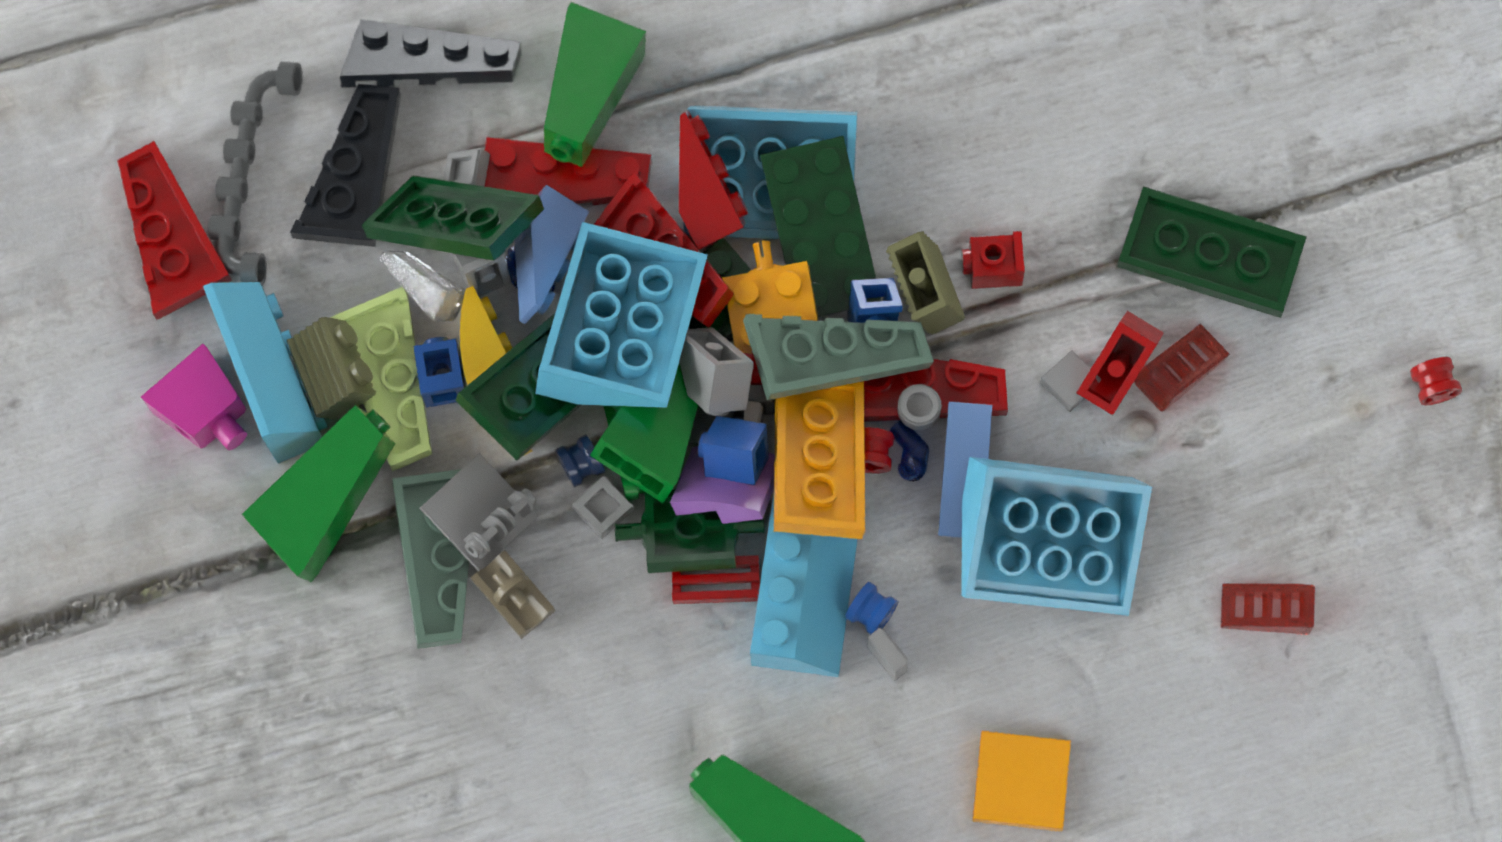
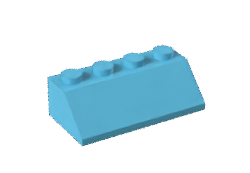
(265, 367)
(803, 602)

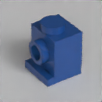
(885, 310)
(435, 355)

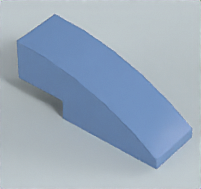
(966, 437)

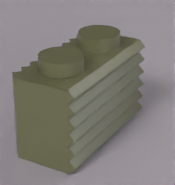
(925, 283)
(331, 367)

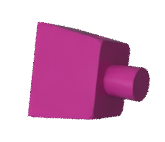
(198, 401)

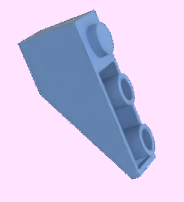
(543, 251)

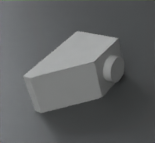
(483, 273)
(715, 372)

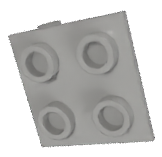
(480, 512)

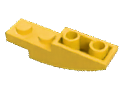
(478, 339)

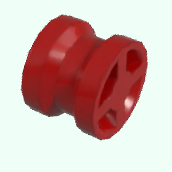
(1436, 381)
(876, 450)

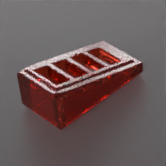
(1162, 385)
(1268, 591)

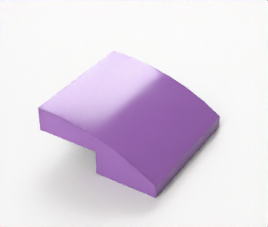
(730, 499)

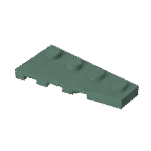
(819, 355)
(432, 563)

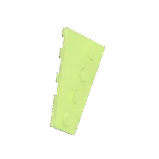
(387, 347)

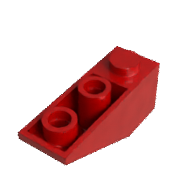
(704, 197)

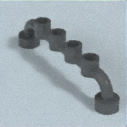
(241, 154)

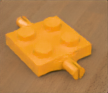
(769, 291)

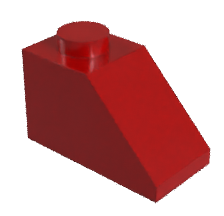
(1120, 362)

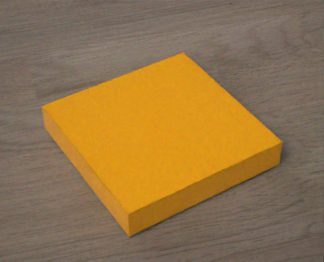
(1021, 781)

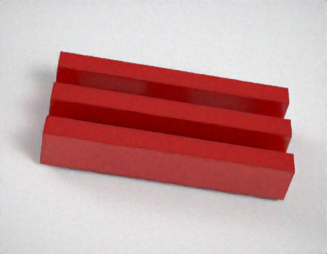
(719, 596)

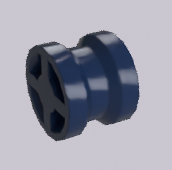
(578, 462)

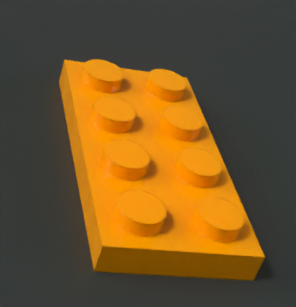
(820, 463)

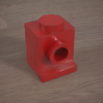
(1003, 272)

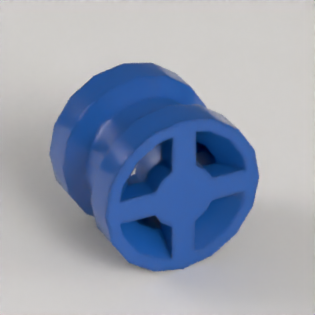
(871, 608)

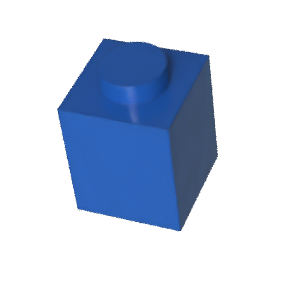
(734, 450)

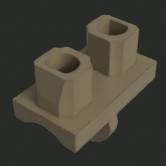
(513, 594)

